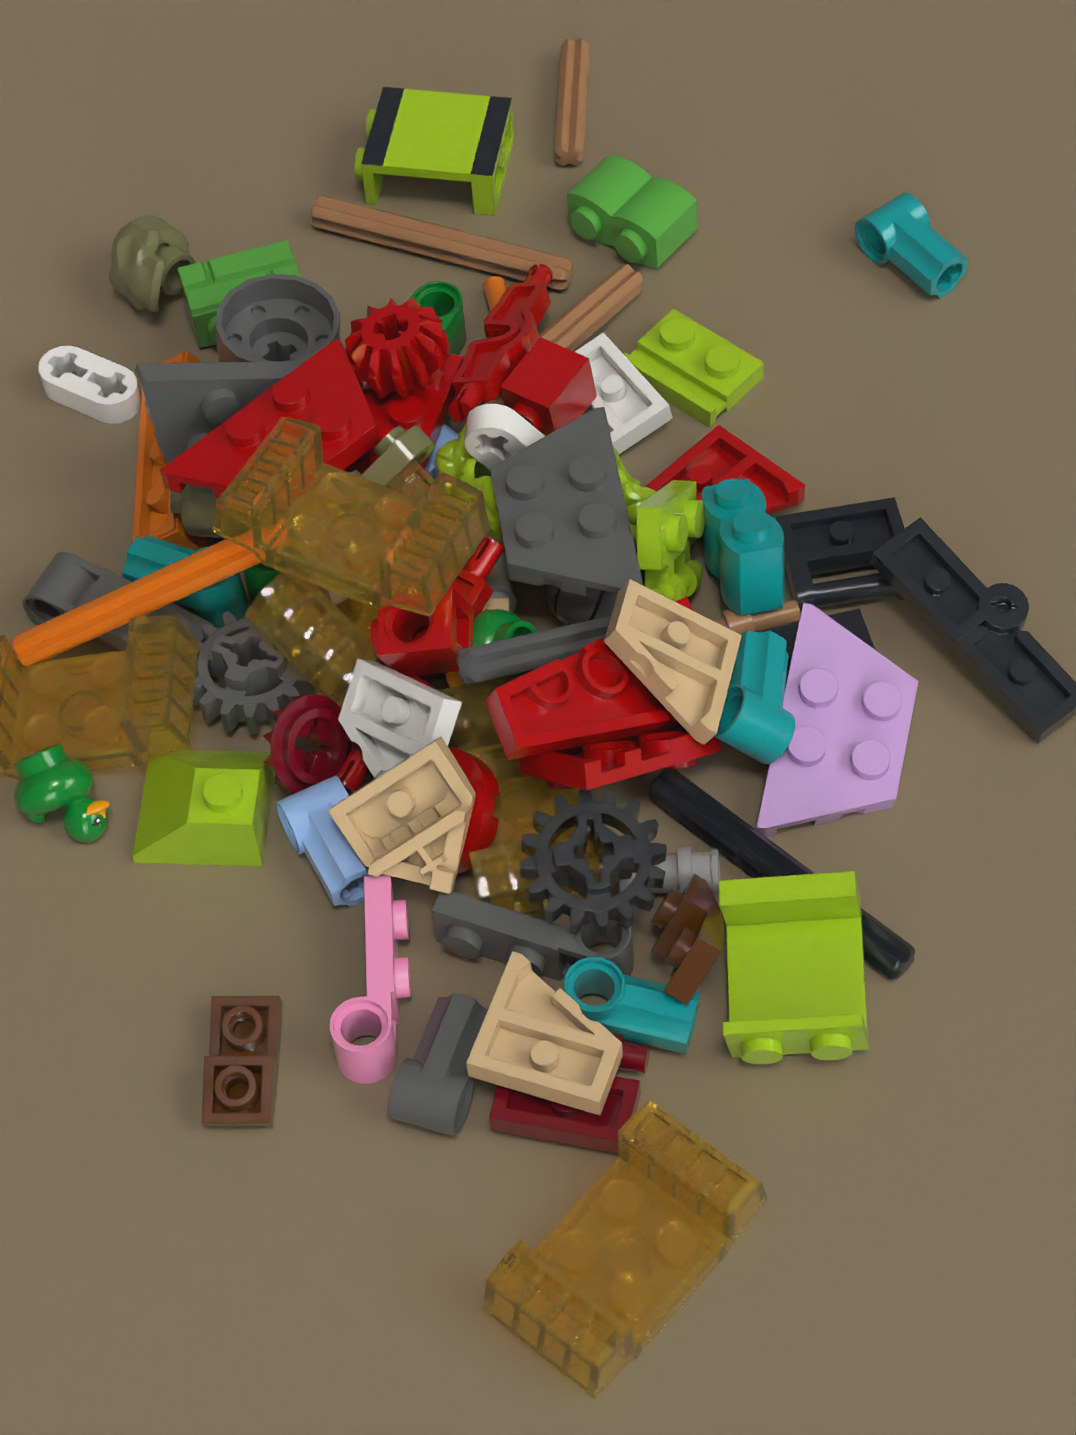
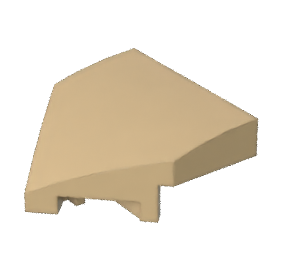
(411, 818)

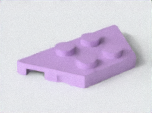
(848, 729)

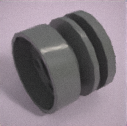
(275, 320)

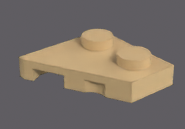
(675, 655)
(543, 1043)

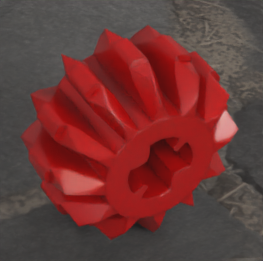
(397, 348)

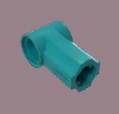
(904, 236)
(210, 603)
(753, 705)
(634, 1007)

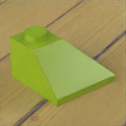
(205, 808)

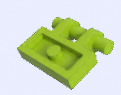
(665, 532)

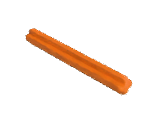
(131, 601)

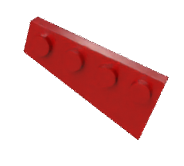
(575, 704)

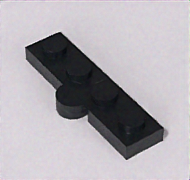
(979, 627)

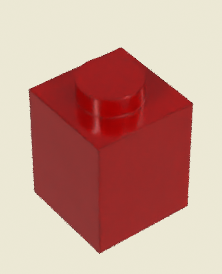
(550, 386)

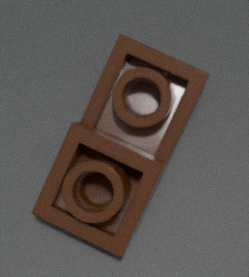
(688, 936)
(242, 1061)

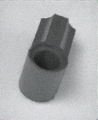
(435, 1084)

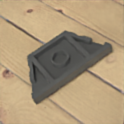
(196, 398)
(566, 511)

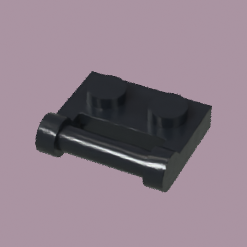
(838, 541)

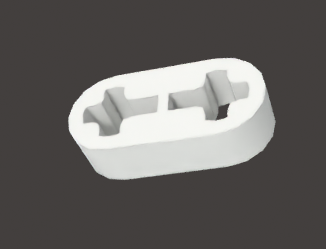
(86, 389)
(497, 433)

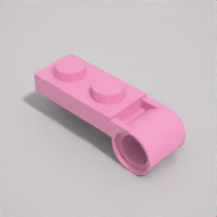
(386, 981)

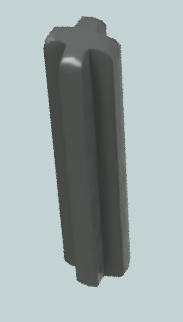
(527, 651)

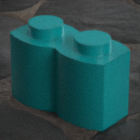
(743, 547)

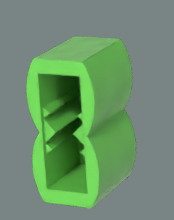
(632, 211)

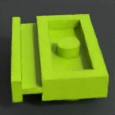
(695, 367)

